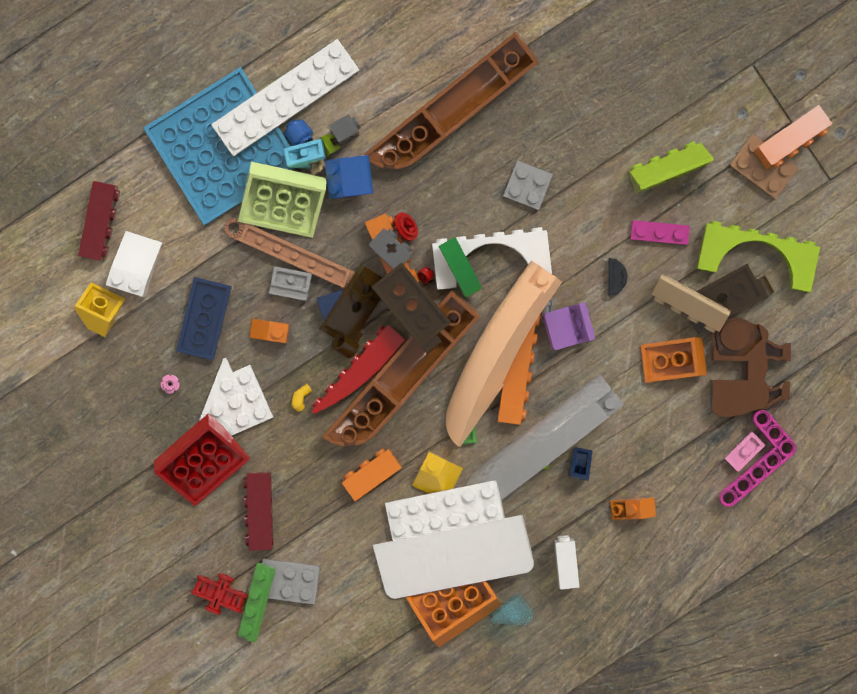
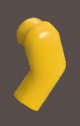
(298, 397)

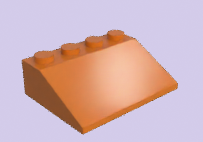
(453, 609)

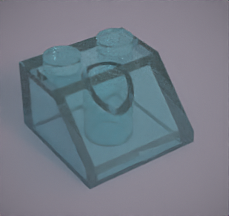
(513, 611)

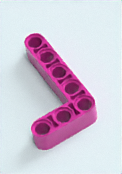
(761, 462)

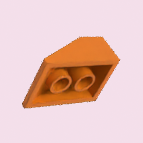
(673, 359)

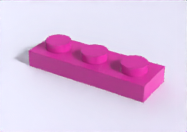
(660, 232)

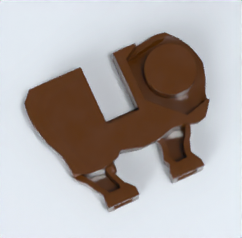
(750, 344)

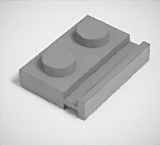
(290, 283)

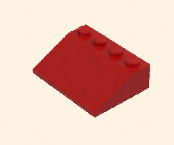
(200, 460)

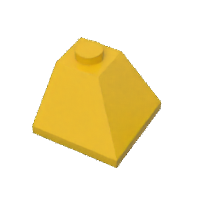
(99, 308)
(437, 474)

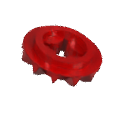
(404, 220)

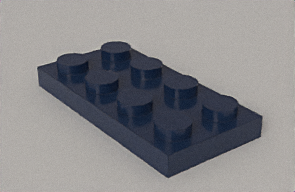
(204, 318)

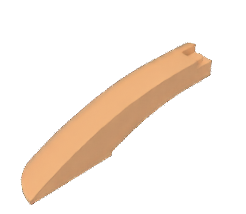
(496, 350)

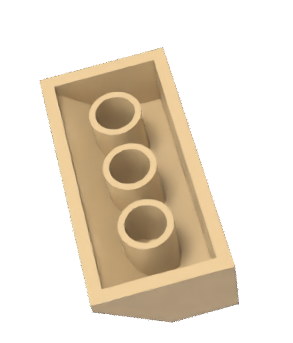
(690, 302)

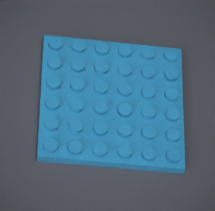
(199, 158)

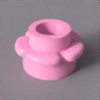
(170, 389)

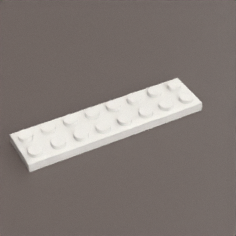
(285, 97)

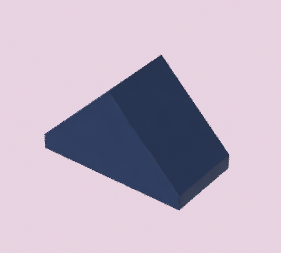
(327, 302)
(580, 464)

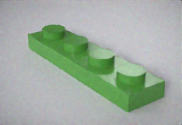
(256, 602)

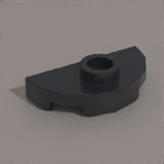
(616, 276)

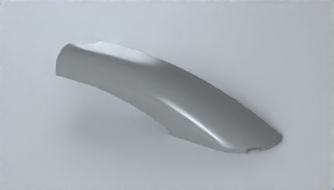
(549, 437)

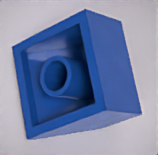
(349, 177)

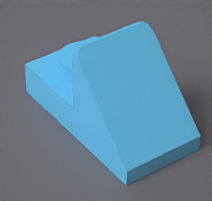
(304, 154)

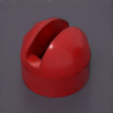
(425, 275)

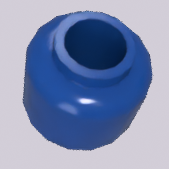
(298, 132)

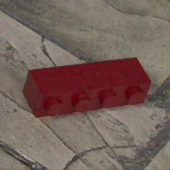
(98, 221)
(259, 511)

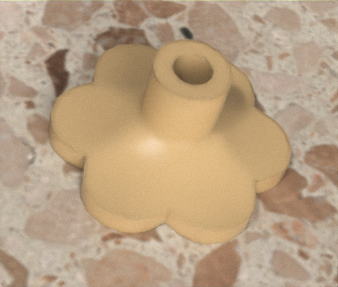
(317, 167)

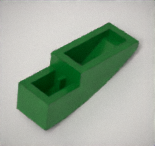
(460, 267)

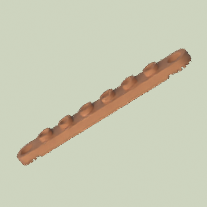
(291, 253)

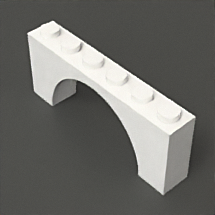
(531, 246)

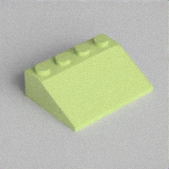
(282, 199)

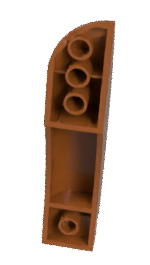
(454, 104)
(399, 378)

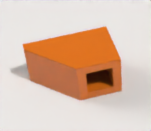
(633, 508)

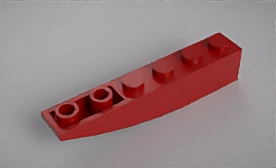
(363, 367)

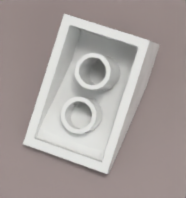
(134, 264)

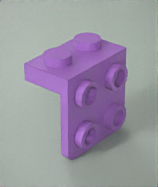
(568, 326)

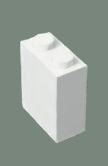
(566, 562)

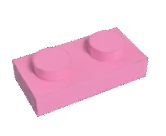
(744, 451)

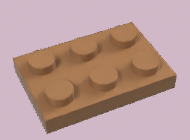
(748, 165)

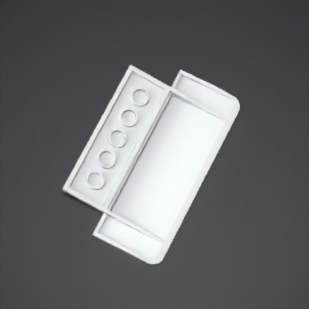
(451, 541)

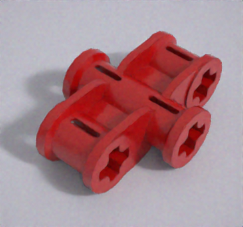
(213, 590)

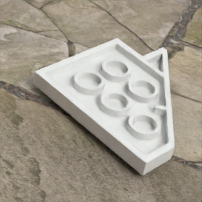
(237, 399)

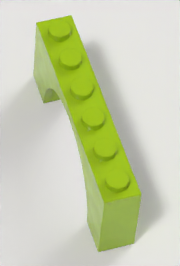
(799, 257)

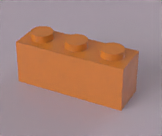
(371, 473)

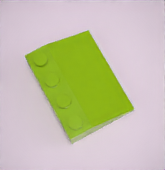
(669, 167)

